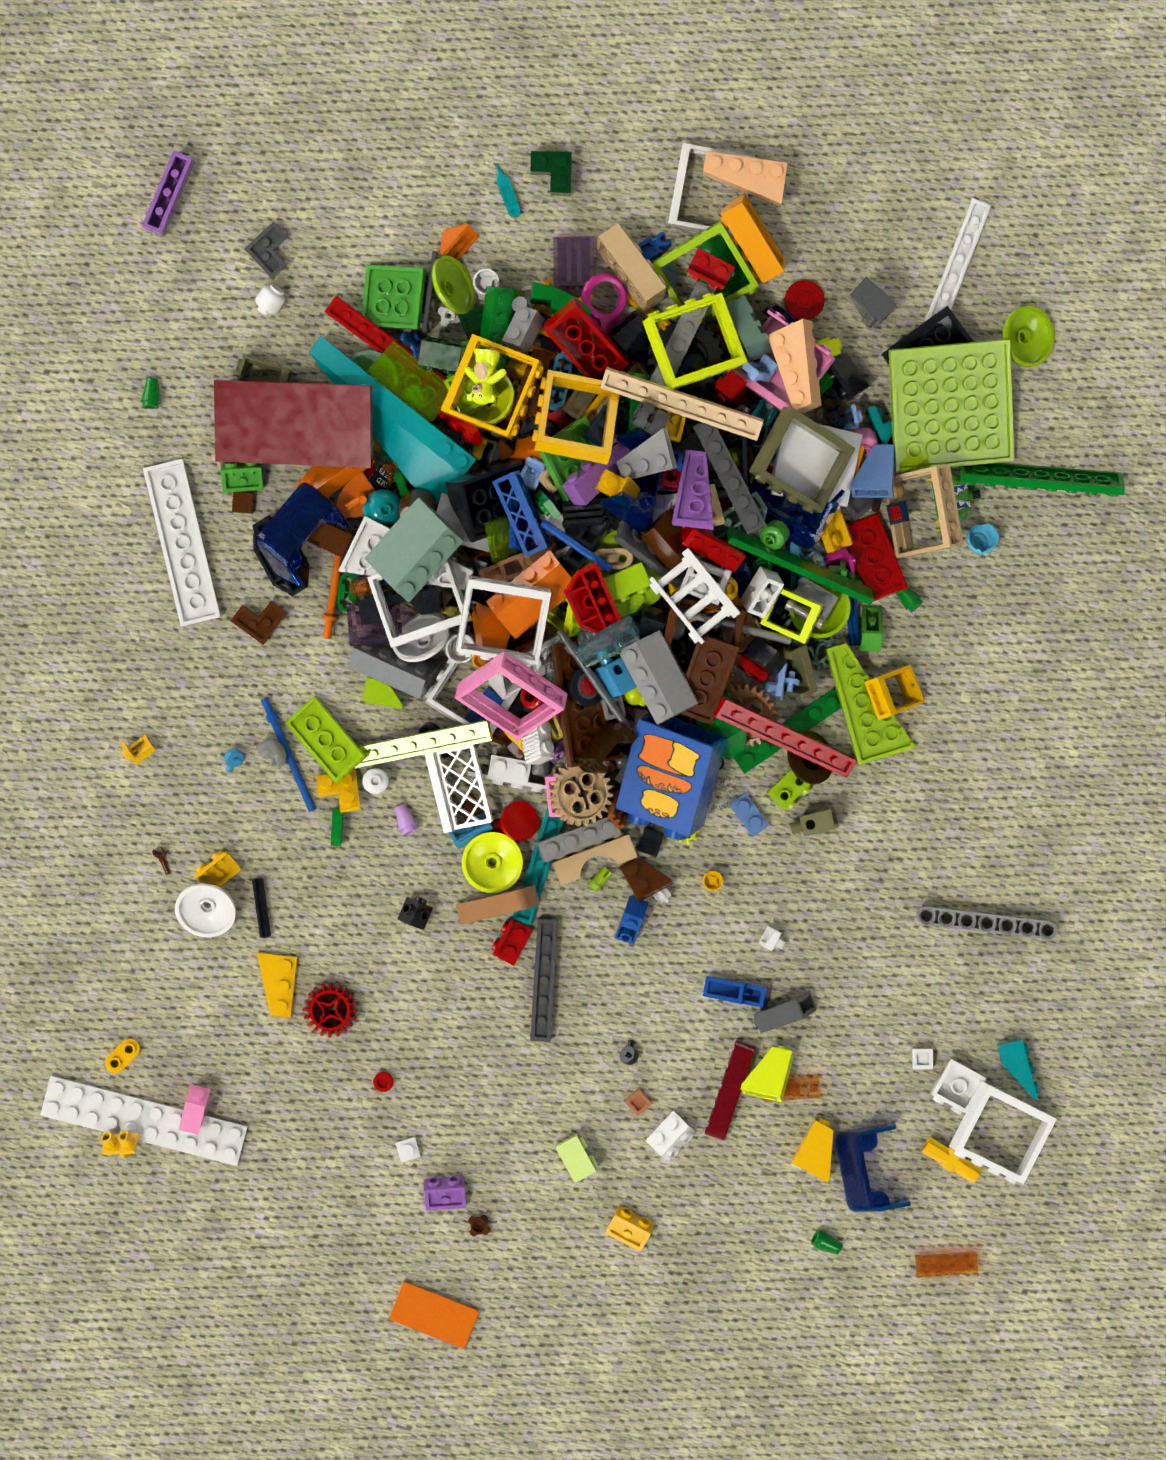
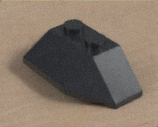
(276, 580)

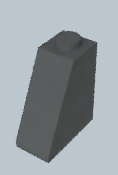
(785, 1012)

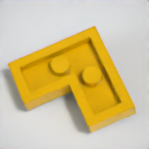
(346, 790)

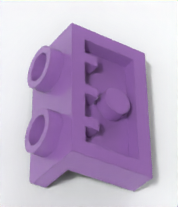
(444, 1193)

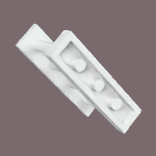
(715, 593)

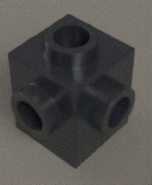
(415, 912)

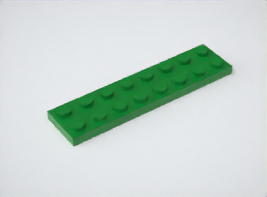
(1044, 478)

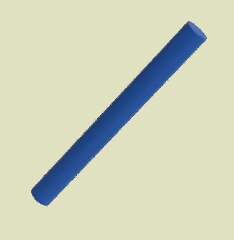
(576, 545)

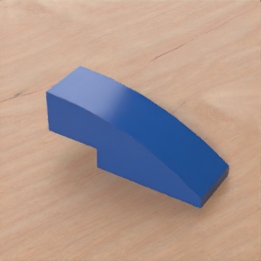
(736, 992)

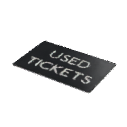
(379, 479)

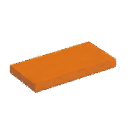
(434, 1314)

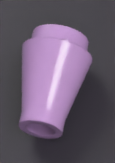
(405, 820)

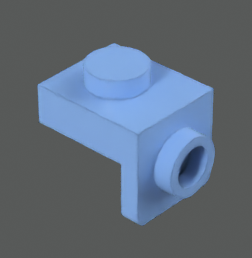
(762, 370)
(854, 417)
(531, 471)

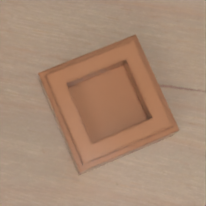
(638, 1102)

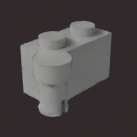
(523, 326)

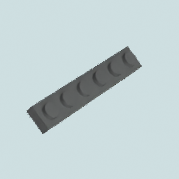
(730, 477)
(544, 980)

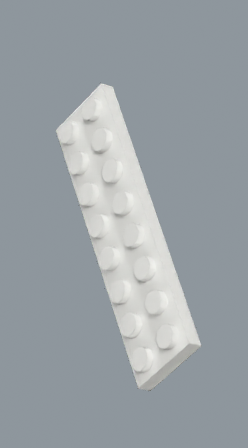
(181, 542)

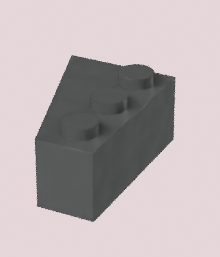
(871, 303)

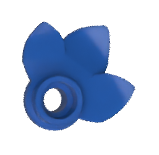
(413, 339)

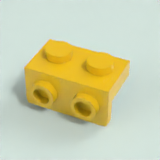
(219, 870)

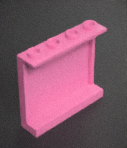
(774, 390)

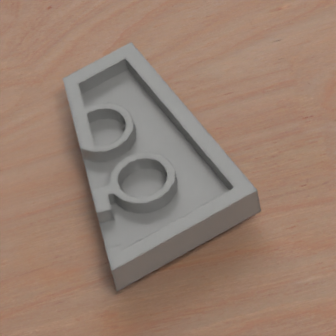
(649, 457)

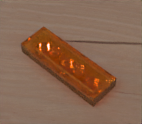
(946, 1264)

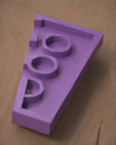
(693, 495)

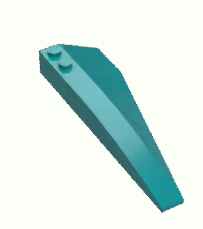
(416, 445)

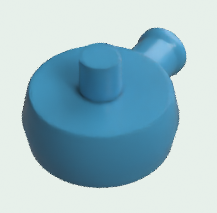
(233, 758)

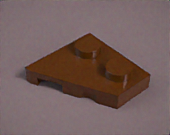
(644, 879)

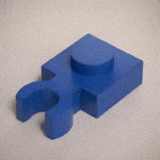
(652, 249)

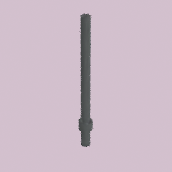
(571, 647)

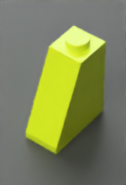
(770, 1075)

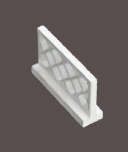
(443, 794)

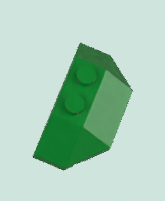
(736, 736)

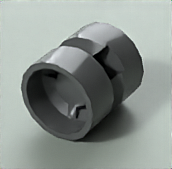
(655, 422)

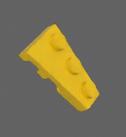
(279, 981)

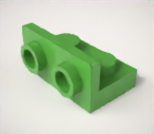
(241, 477)

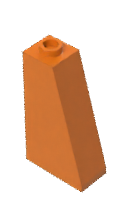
(329, 478)

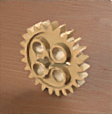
(564, 801)

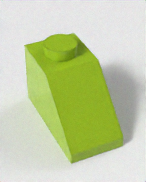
(381, 694)

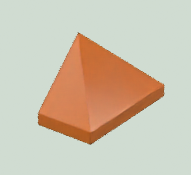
(457, 240)

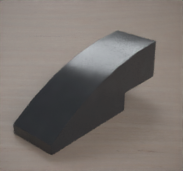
(590, 538)

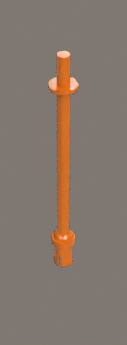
(332, 595)

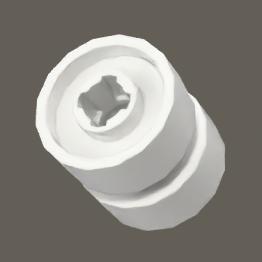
(485, 278)

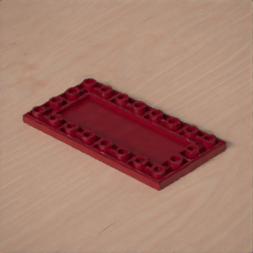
(293, 423)

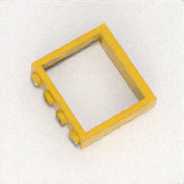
(461, 378)
(566, 447)

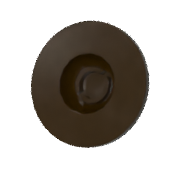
(806, 770)

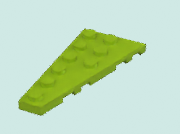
(868, 735)

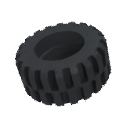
(707, 346)

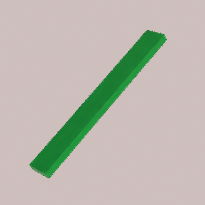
(800, 566)

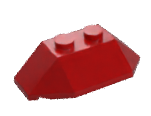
(591, 599)

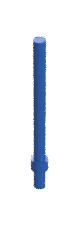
(272, 717)

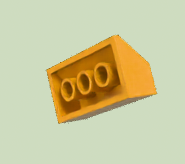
(753, 238)

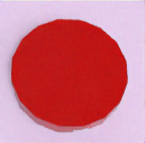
(799, 304)
(519, 821)

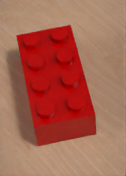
(584, 341)

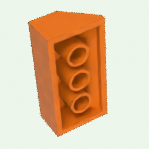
(521, 612)

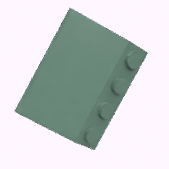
(414, 549)

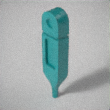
(507, 194)

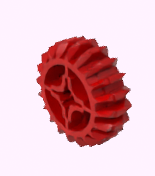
(322, 1004)

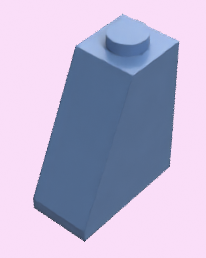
(876, 474)

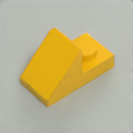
(613, 484)

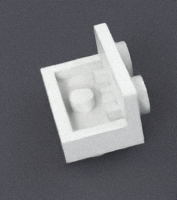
(670, 1136)

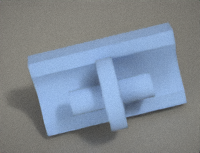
(777, 689)

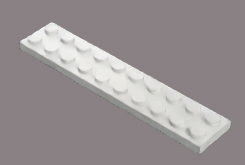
(153, 1121)

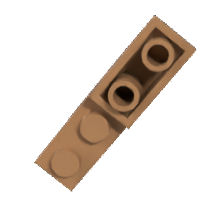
(513, 566)

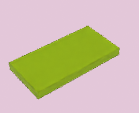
(325, 739)

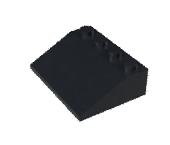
(938, 330)
(476, 498)

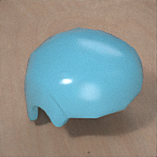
(987, 533)

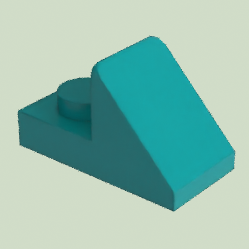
(882, 430)

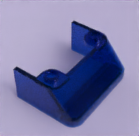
(638, 511)
(803, 526)
(293, 527)
(853, 1170)

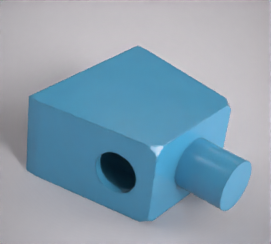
(615, 677)

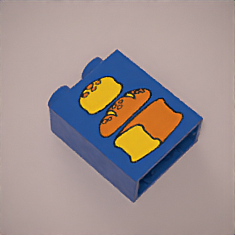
(671, 775)

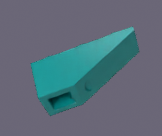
(1015, 1060)

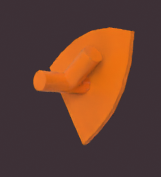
(354, 496)

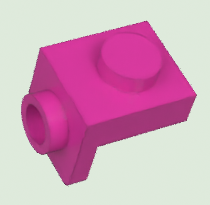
(834, 558)

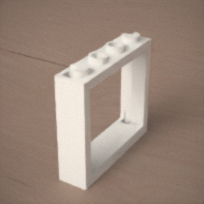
(697, 150)
(396, 640)
(486, 652)
(442, 679)
(971, 1117)

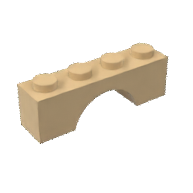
(619, 849)

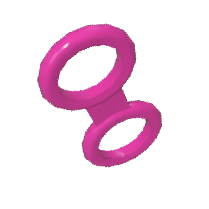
(608, 320)

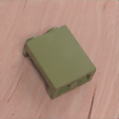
(799, 662)

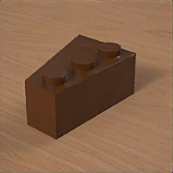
(332, 539)

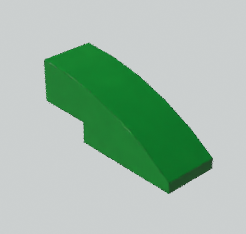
(552, 297)

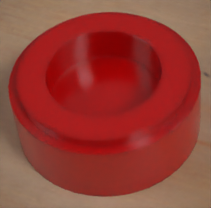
(383, 1081)

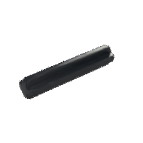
(261, 908)

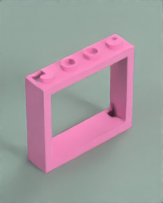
(516, 671)

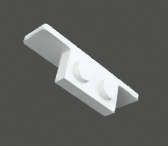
(510, 771)

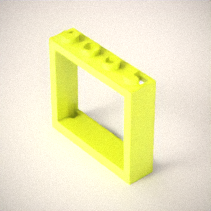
(727, 328)

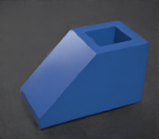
(631, 920)

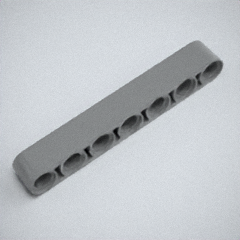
(976, 918)

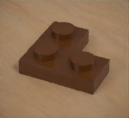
(260, 626)

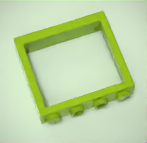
(693, 242)

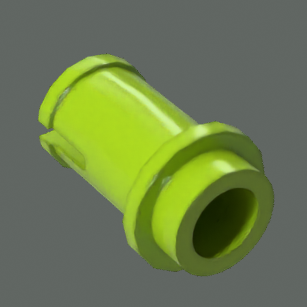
(599, 879)

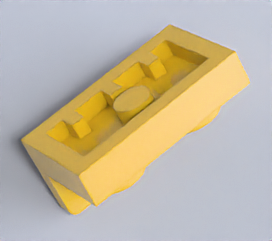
(836, 533)
(630, 1228)

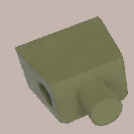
(824, 821)

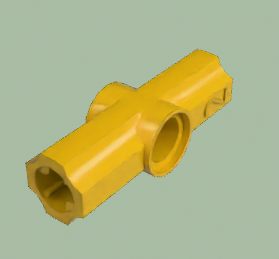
(950, 1161)

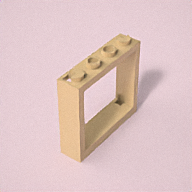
(946, 509)

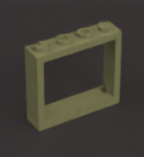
(771, 444)

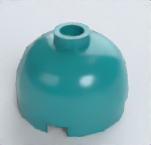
(382, 507)

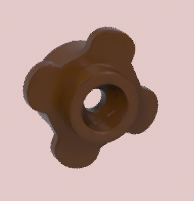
(473, 1221)

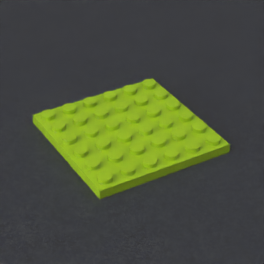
(951, 404)

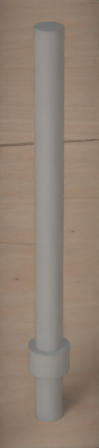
(745, 629)

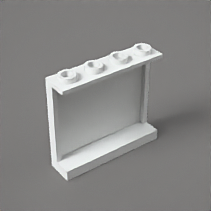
(806, 461)

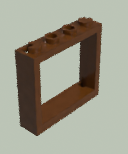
(737, 637)

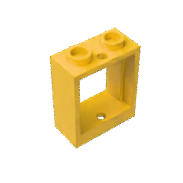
(881, 697)

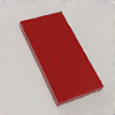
(875, 557)

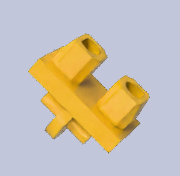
(122, 1143)

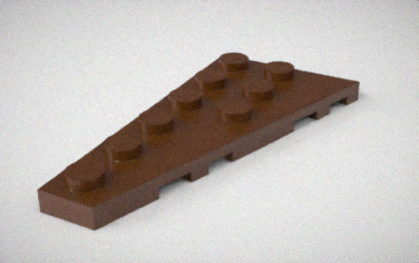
(577, 722)

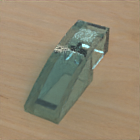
(608, 642)

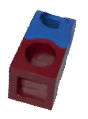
(671, 478)

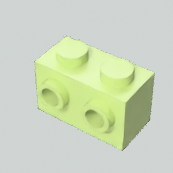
(576, 1158)

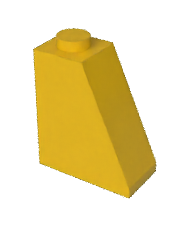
(816, 1150)

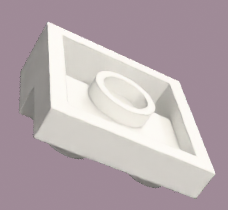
(956, 1086)

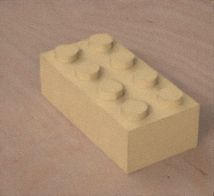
(631, 267)

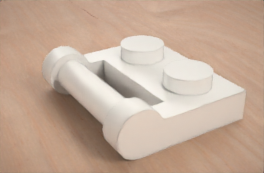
(702, 590)

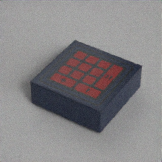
(897, 512)

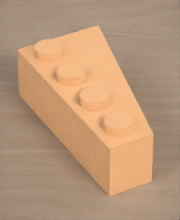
(750, 175)
(797, 364)

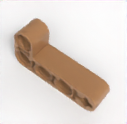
(497, 904)

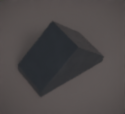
(765, 657)

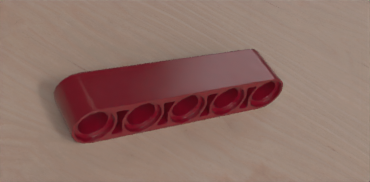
(730, 1090)

